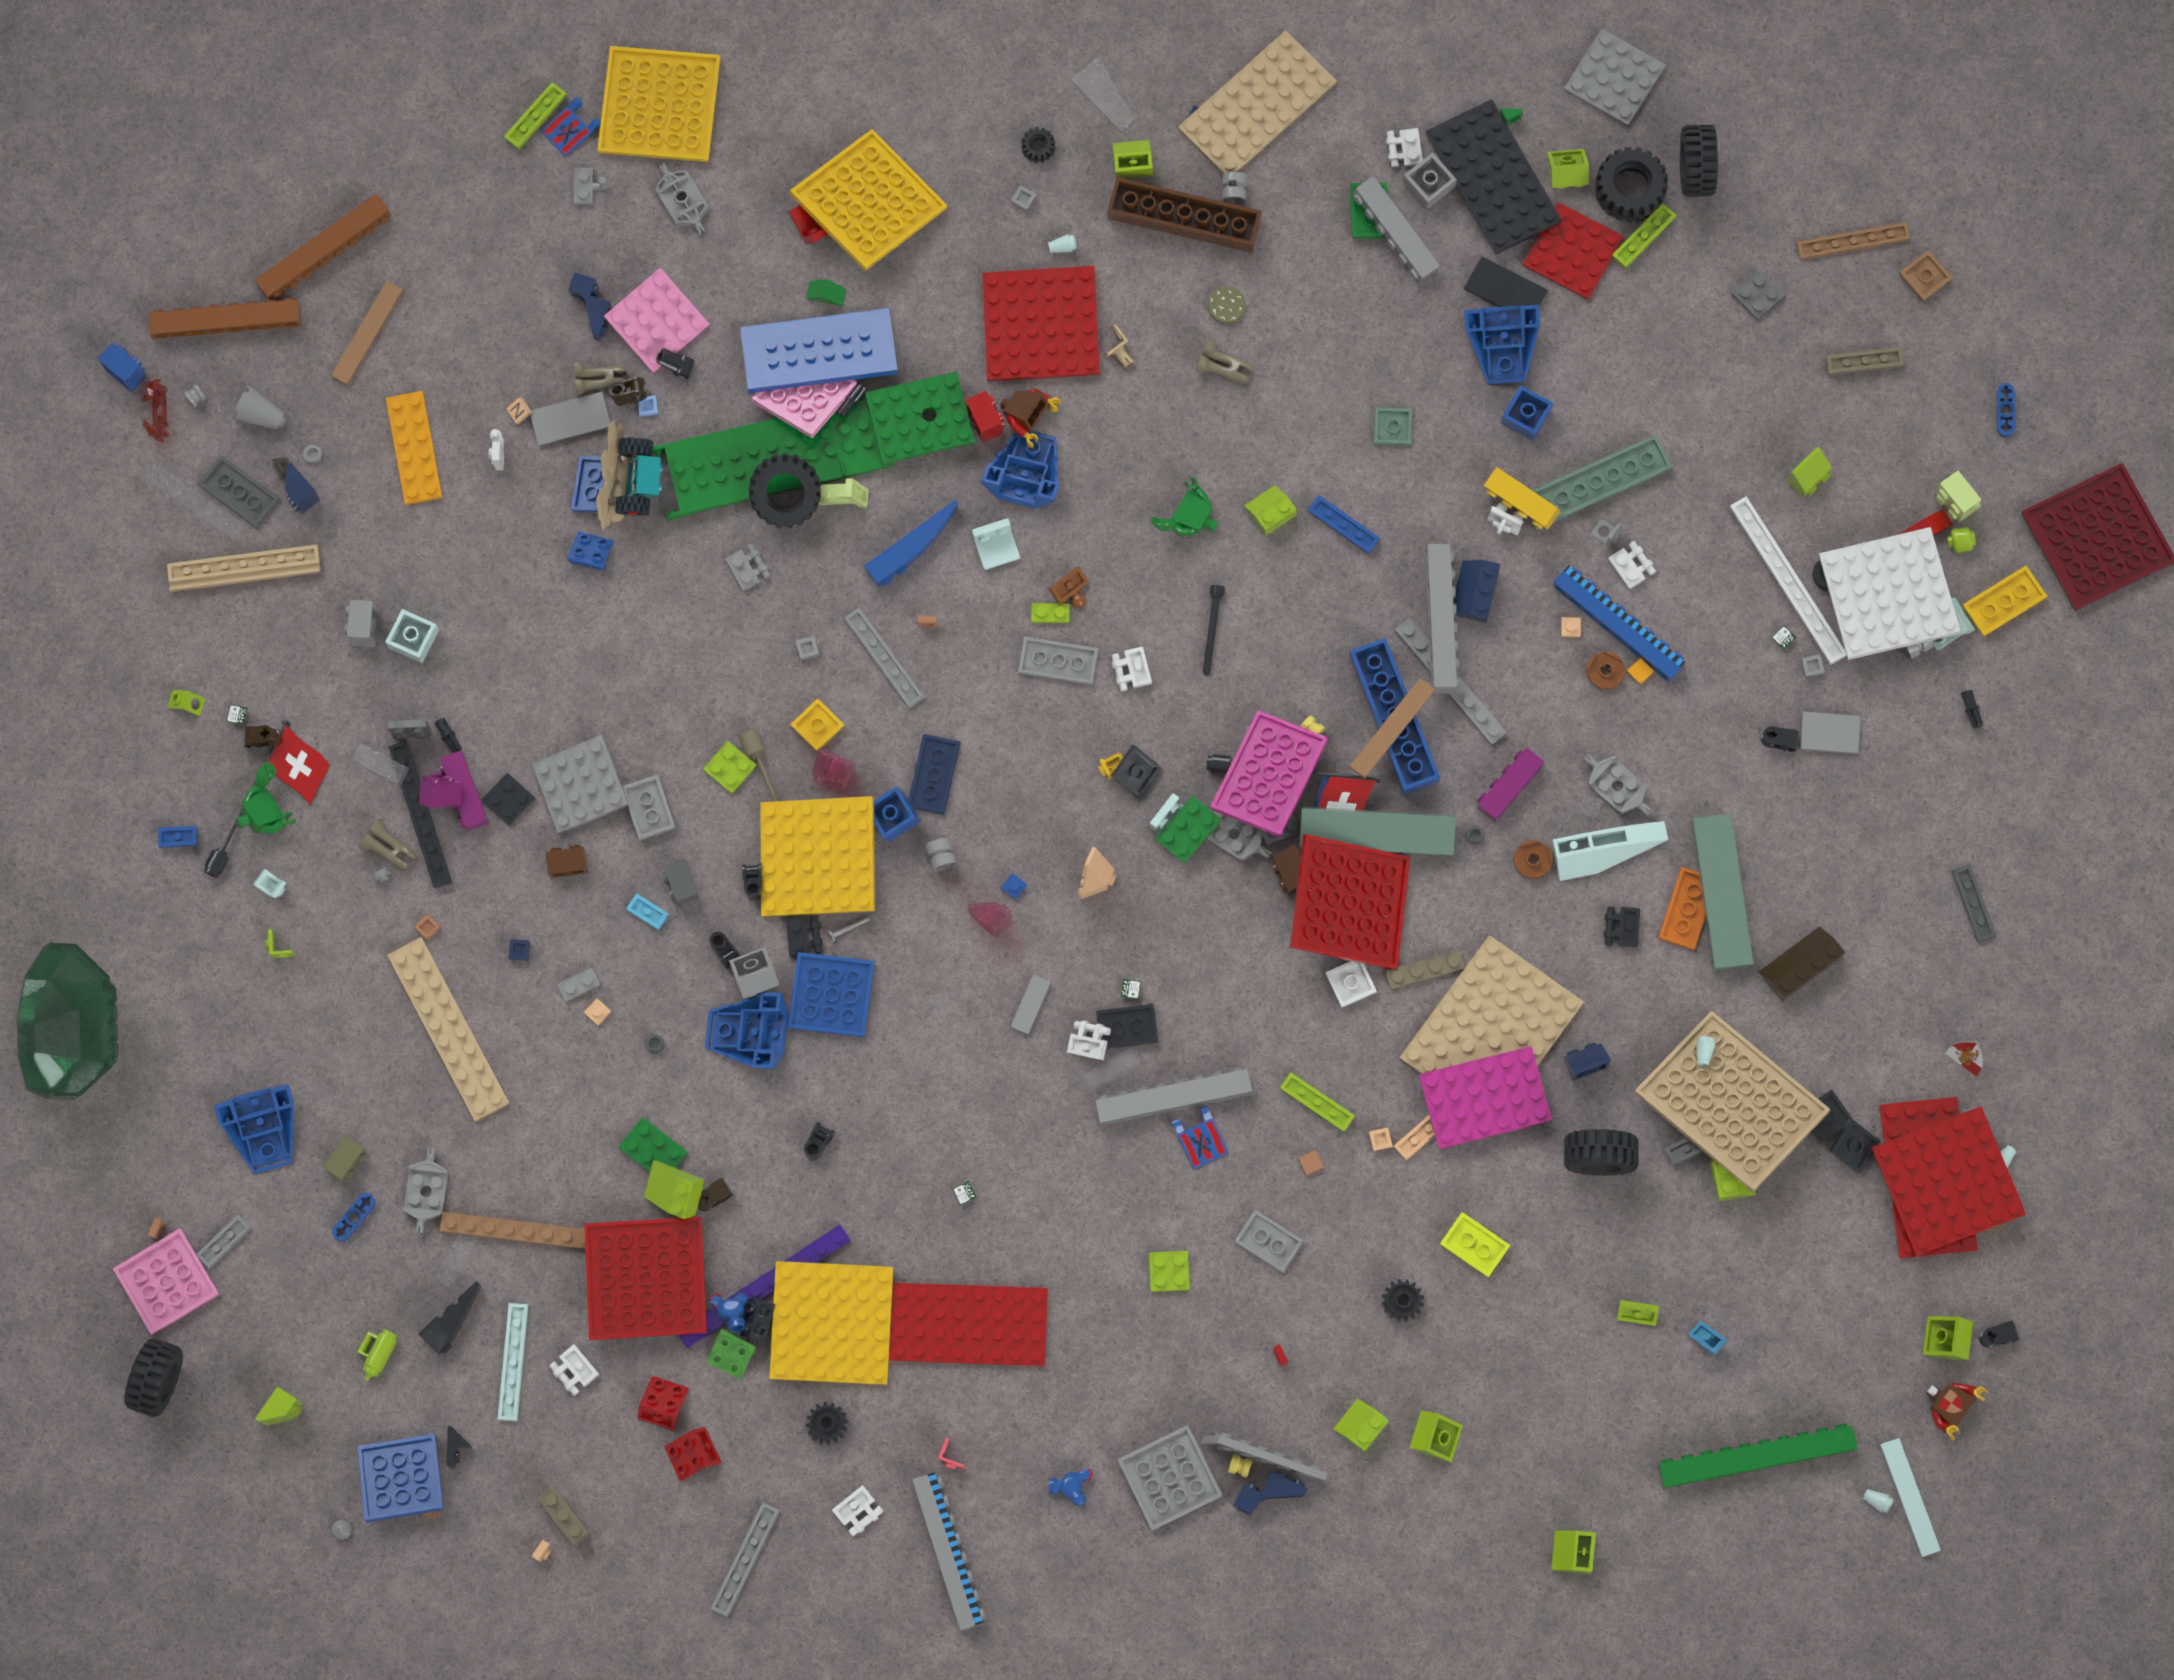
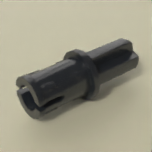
(851, 401)
(1972, 709)
(448, 735)

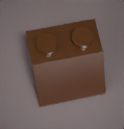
(1287, 866)

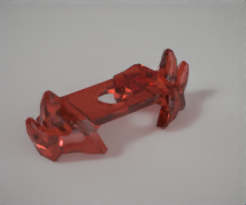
(157, 394)

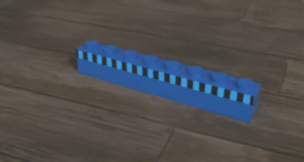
(1618, 623)

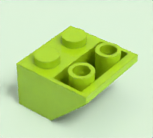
(1132, 159)
(1573, 1551)

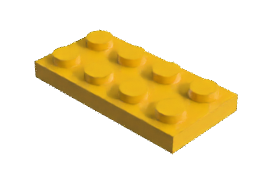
(2004, 601)

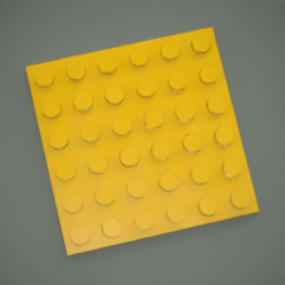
(659, 104)
(868, 199)
(817, 856)
(831, 1323)

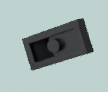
(454, 1441)

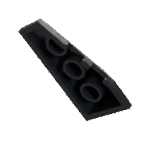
(444, 1329)

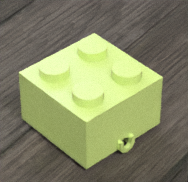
(1957, 497)

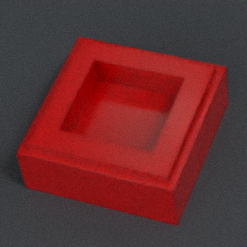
(1281, 1358)

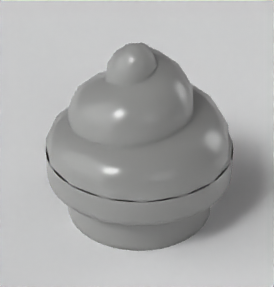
(341, 1529)

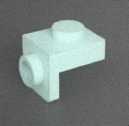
(270, 884)

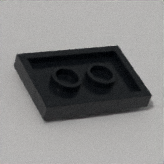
(1129, 1026)

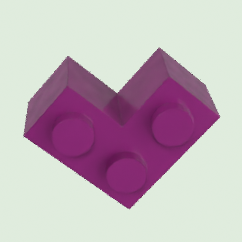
(440, 791)

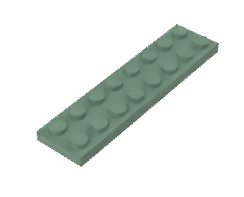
(1605, 477)

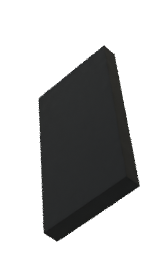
(1503, 286)

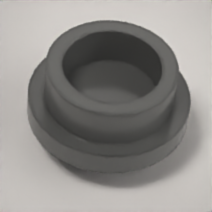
(1474, 835)
(655, 1044)

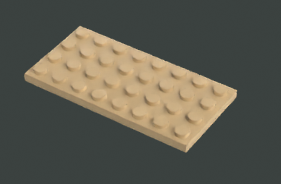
(1257, 104)

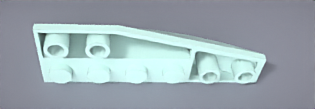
(1603, 849)

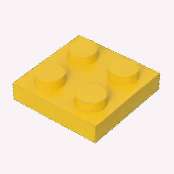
(817, 725)

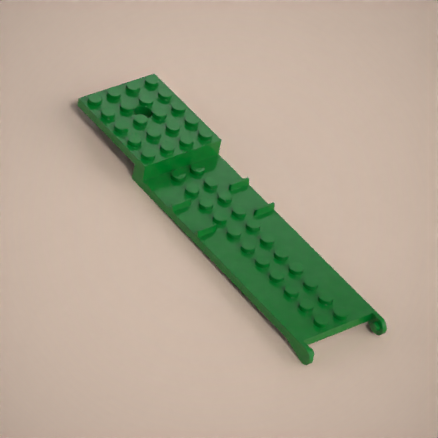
(875, 434)

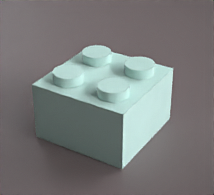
(412, 636)

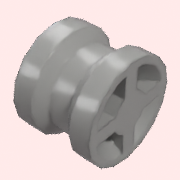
(195, 395)

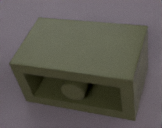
(344, 1159)

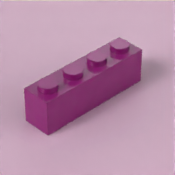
(1510, 785)
(471, 808)

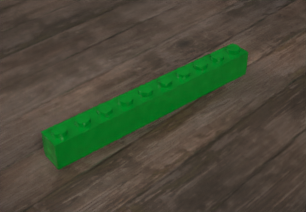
(1757, 1457)

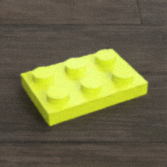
(1475, 1245)

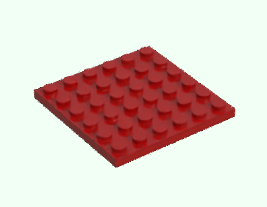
(1041, 323)
(1350, 902)
(1948, 1181)
(645, 1278)

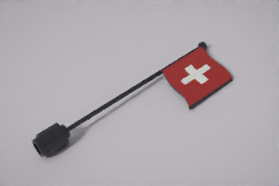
(297, 767)
(1341, 791)

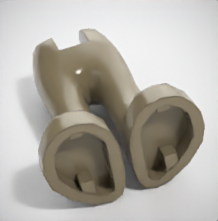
(1234, 363)
(582, 372)
(393, 856)

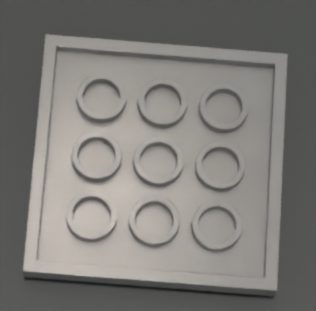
(1614, 77)
(580, 784)
(1169, 1477)

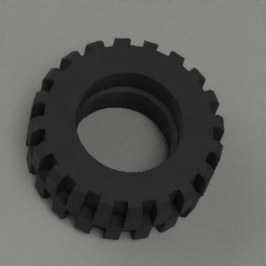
(1698, 160)
(1631, 161)
(784, 515)
(1601, 1152)
(153, 1377)

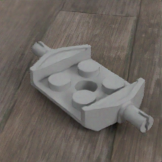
(683, 212)
(1609, 771)
(1245, 845)
(422, 1175)

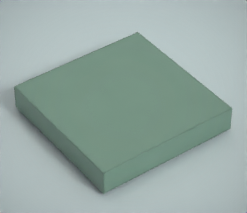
(1393, 426)

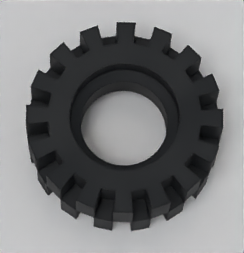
(1034, 135)

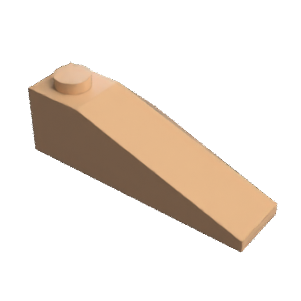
(1096, 875)

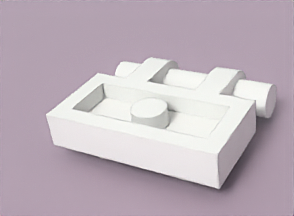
(1410, 145)
(496, 453)
(1627, 569)
(1137, 667)
(1087, 1046)
(578, 1366)
(853, 1506)

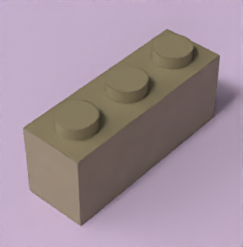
(564, 1516)

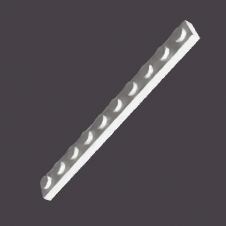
(1788, 580)

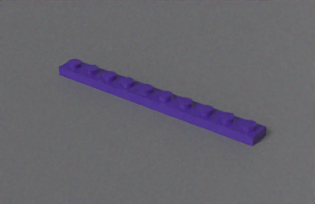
(765, 1284)

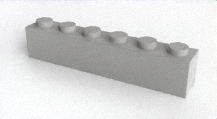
(1396, 229)

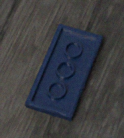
(934, 774)

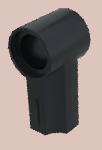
(679, 364)

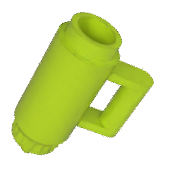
(379, 1353)

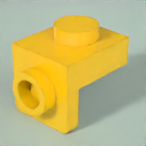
(1109, 765)

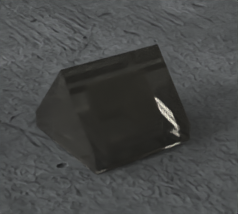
(280, 466)

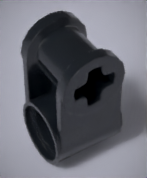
(1782, 738)
(752, 878)
(725, 951)
(820, 1138)
(2001, 1334)

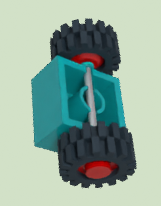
(642, 477)

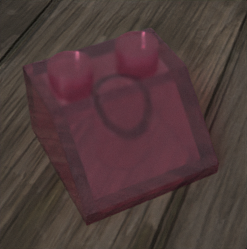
(833, 770)
(991, 916)

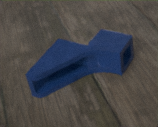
(585, 288)
(1276, 1487)

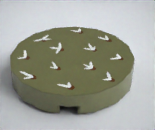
(1227, 305)

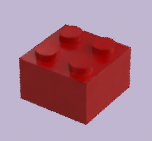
(984, 416)

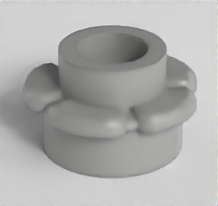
(381, 875)

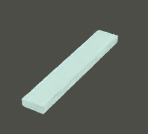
(513, 1362)
(1910, 1497)

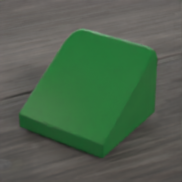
(1511, 115)

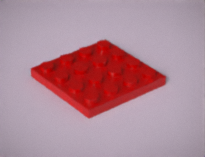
(1573, 252)

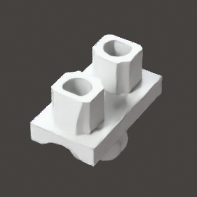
(1505, 521)

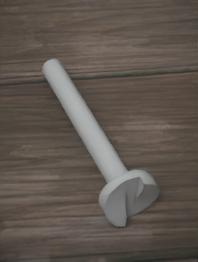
(839, 932)

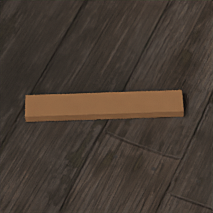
(1853, 241)
(367, 333)
(1392, 728)

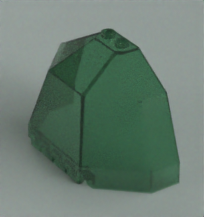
(66, 1023)

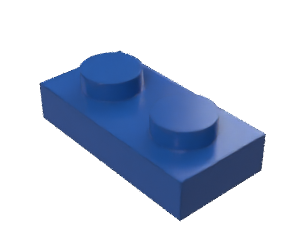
(177, 837)

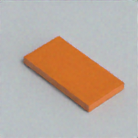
(1685, 912)

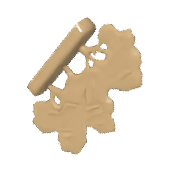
(615, 477)

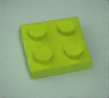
(729, 767)
(1169, 1271)

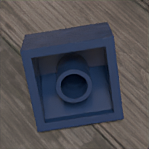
(299, 491)
(1587, 1061)

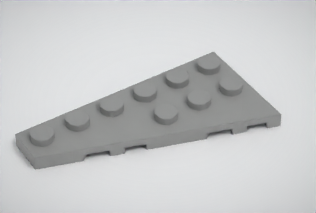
(1260, 1454)

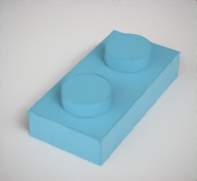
(647, 911)

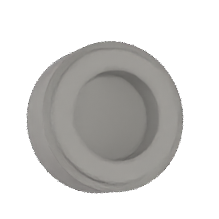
(312, 454)

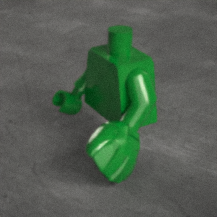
(1191, 514)
(260, 808)

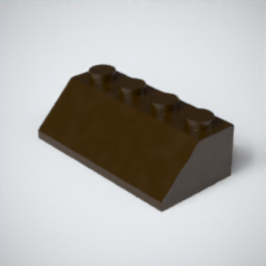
(1802, 963)

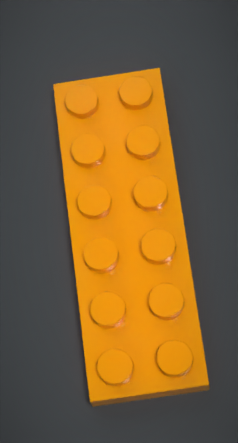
(414, 447)

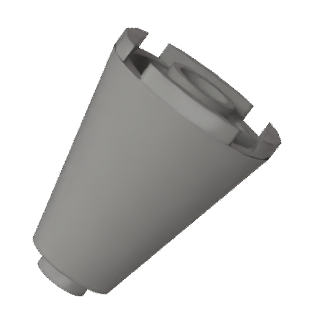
(259, 410)

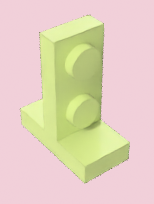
(848, 493)

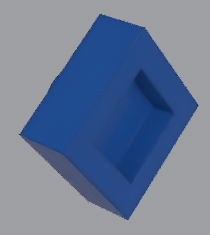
(1013, 886)

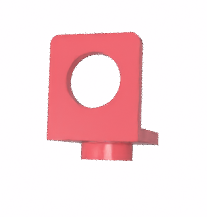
(948, 1463)

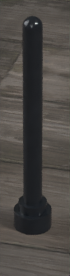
(1216, 594)

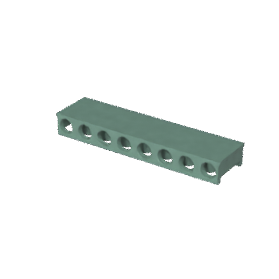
(1382, 829)
(1722, 892)

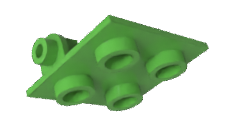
(731, 1354)

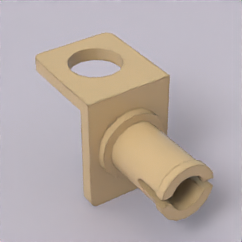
(1119, 350)

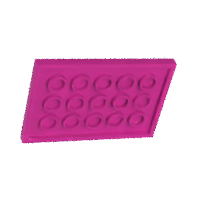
(1269, 773)
(1485, 1097)

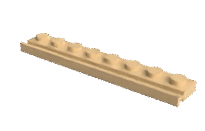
(243, 568)

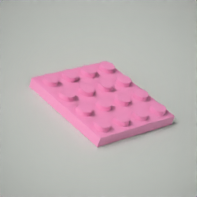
(656, 318)
(805, 406)
(166, 1281)

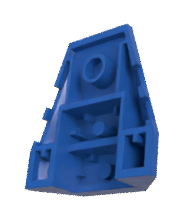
(1503, 340)
(1024, 473)
(750, 1030)
(260, 1126)

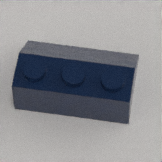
(1476, 589)

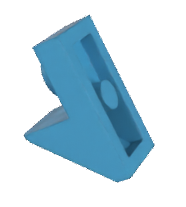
(1707, 1338)

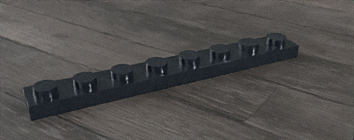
(421, 818)

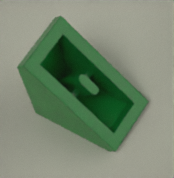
(826, 292)

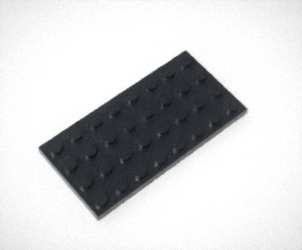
(1493, 177)

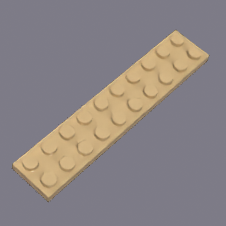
(448, 1029)

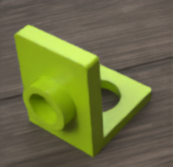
(182, 700)
(270, 945)

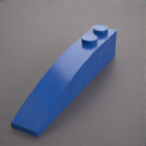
(909, 548)

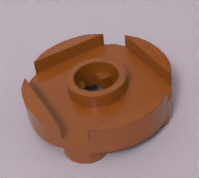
(1607, 681)
(1539, 850)

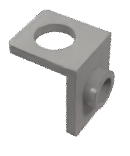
(1613, 532)

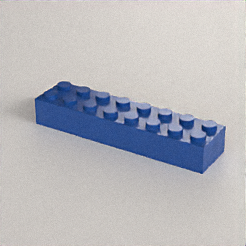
(1383, 693)

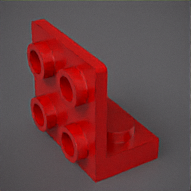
(806, 225)
(662, 1403)
(692, 1453)

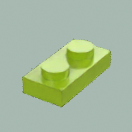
(1050, 613)
(1638, 1313)

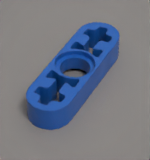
(2010, 423)
(345, 1217)

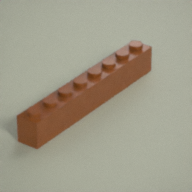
(323, 247)
(224, 319)

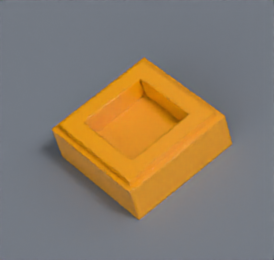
(1640, 671)

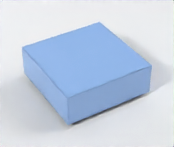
(648, 406)

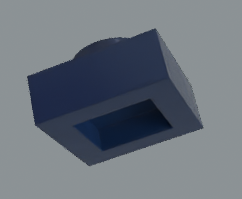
(519, 950)

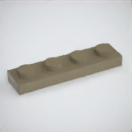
(1864, 361)
(1425, 970)

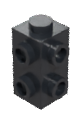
(757, 1320)

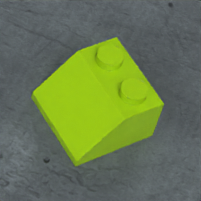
(1568, 168)
(1810, 473)
(1271, 510)
(1726, 1185)
(1948, 1337)
(279, 1408)
(1361, 1425)
(1436, 1436)

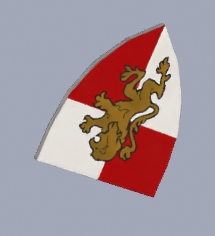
(1967, 1055)

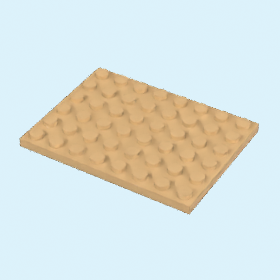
(1492, 1010)
(1737, 1107)

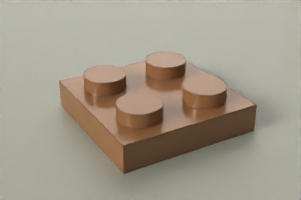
(1925, 276)

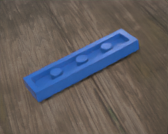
(1343, 524)

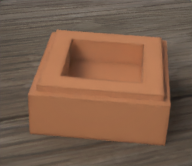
(927, 621)
(427, 927)
(1310, 1162)
(156, 1229)

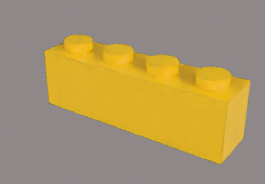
(1522, 498)

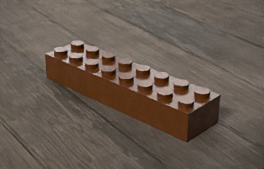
(1184, 214)

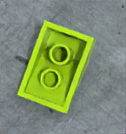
(674, 1190)

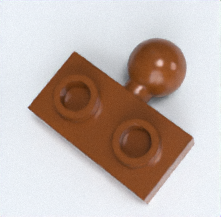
(1068, 587)

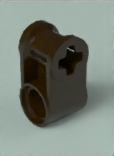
(627, 392)
(261, 736)
(717, 1194)

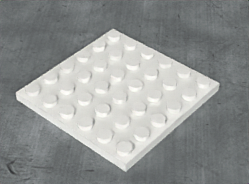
(1889, 593)

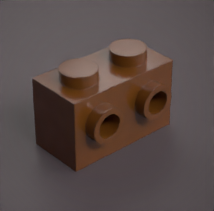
(566, 861)

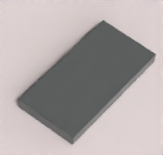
(239, 491)

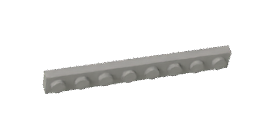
(1463, 695)

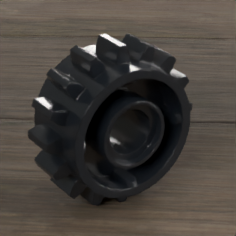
(1402, 1289)
(822, 1413)

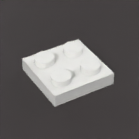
(1350, 983)

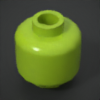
(1962, 540)

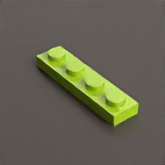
(535, 115)
(1644, 236)
(1317, 1102)

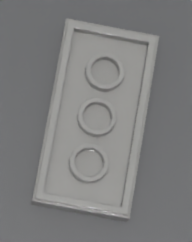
(570, 419)
(1058, 661)

